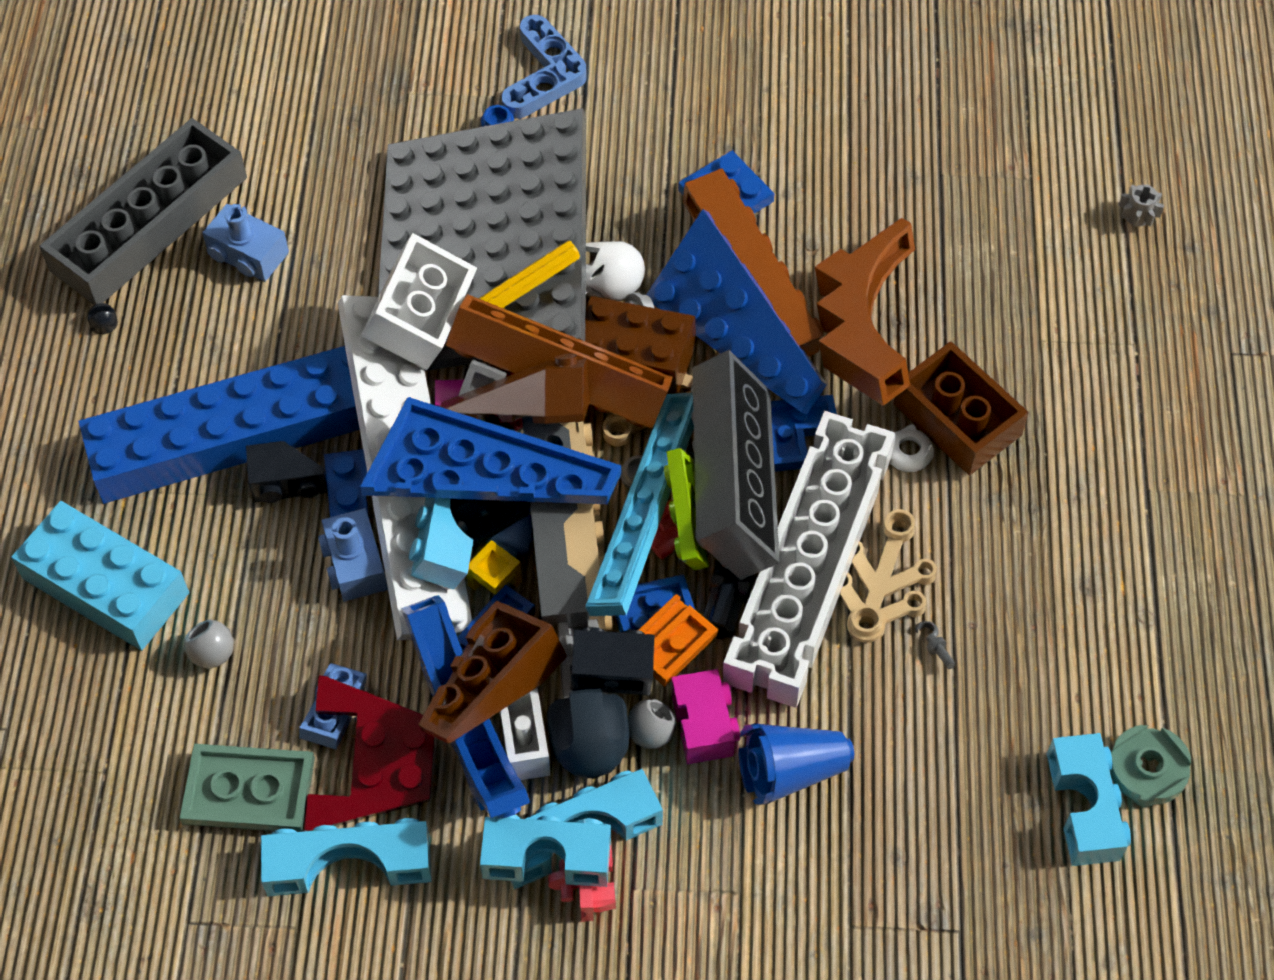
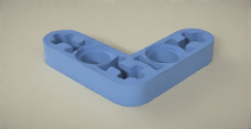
(552, 73)

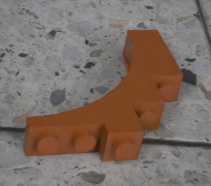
(849, 289)

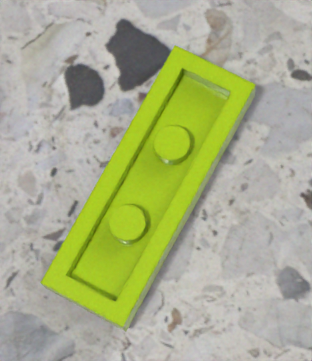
(682, 511)

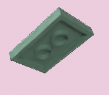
(247, 788)

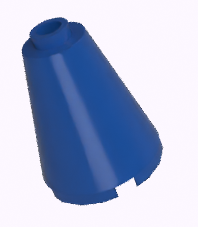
(790, 759)

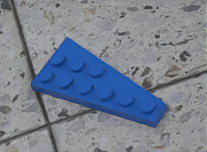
(734, 313)
(462, 457)

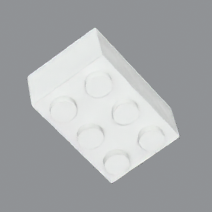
(419, 302)

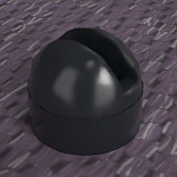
(102, 318)

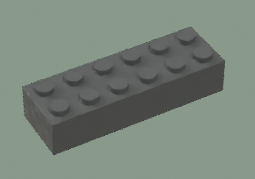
(144, 212)
(734, 466)

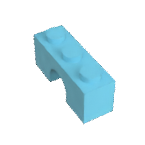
(1085, 766)
(513, 841)

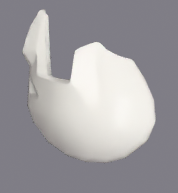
(614, 270)

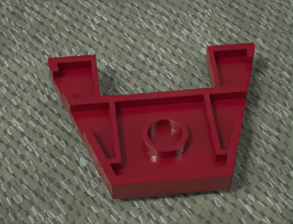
(389, 757)

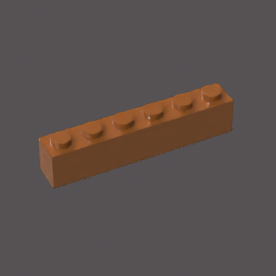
(738, 224)
(520, 343)

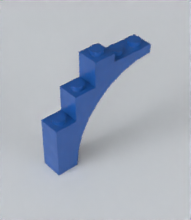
(480, 751)

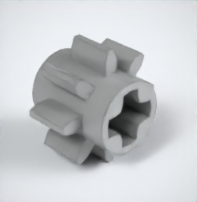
(1141, 205)

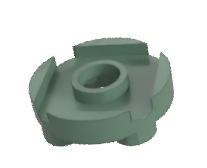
(1142, 785)

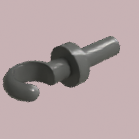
(936, 644)

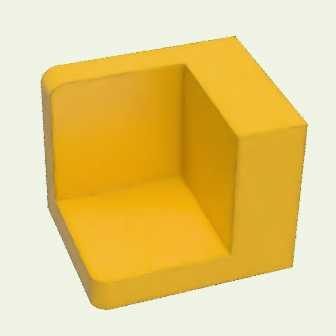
(493, 569)

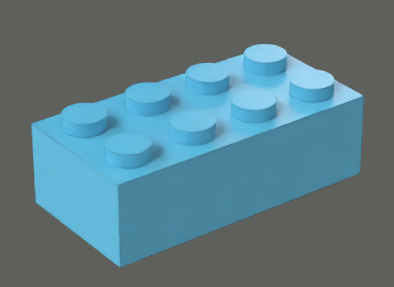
(101, 575)

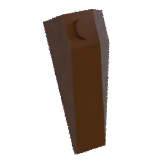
(548, 391)
(502, 662)

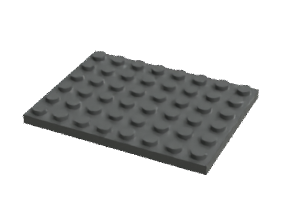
(499, 204)

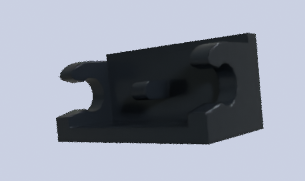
(486, 517)

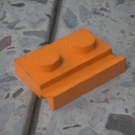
(678, 637)

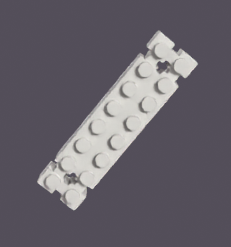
(816, 547)

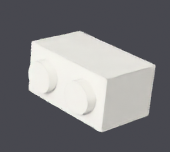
(526, 737)

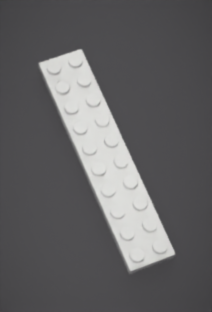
(380, 389)

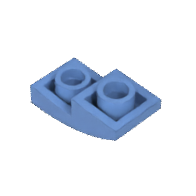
(326, 728)

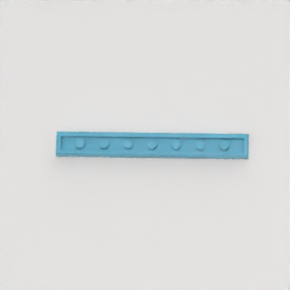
(641, 511)

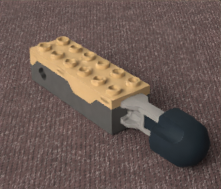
(586, 726)

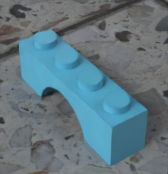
(442, 548)
(623, 803)
(295, 858)

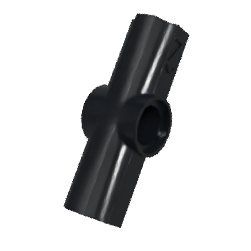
(726, 600)

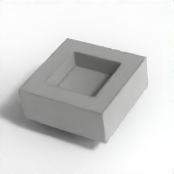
(480, 375)

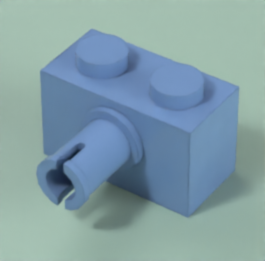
(245, 242)
(354, 555)

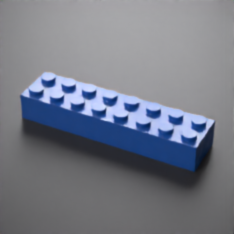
(214, 423)

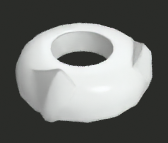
(914, 462)

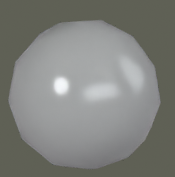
(209, 644)
(651, 724)

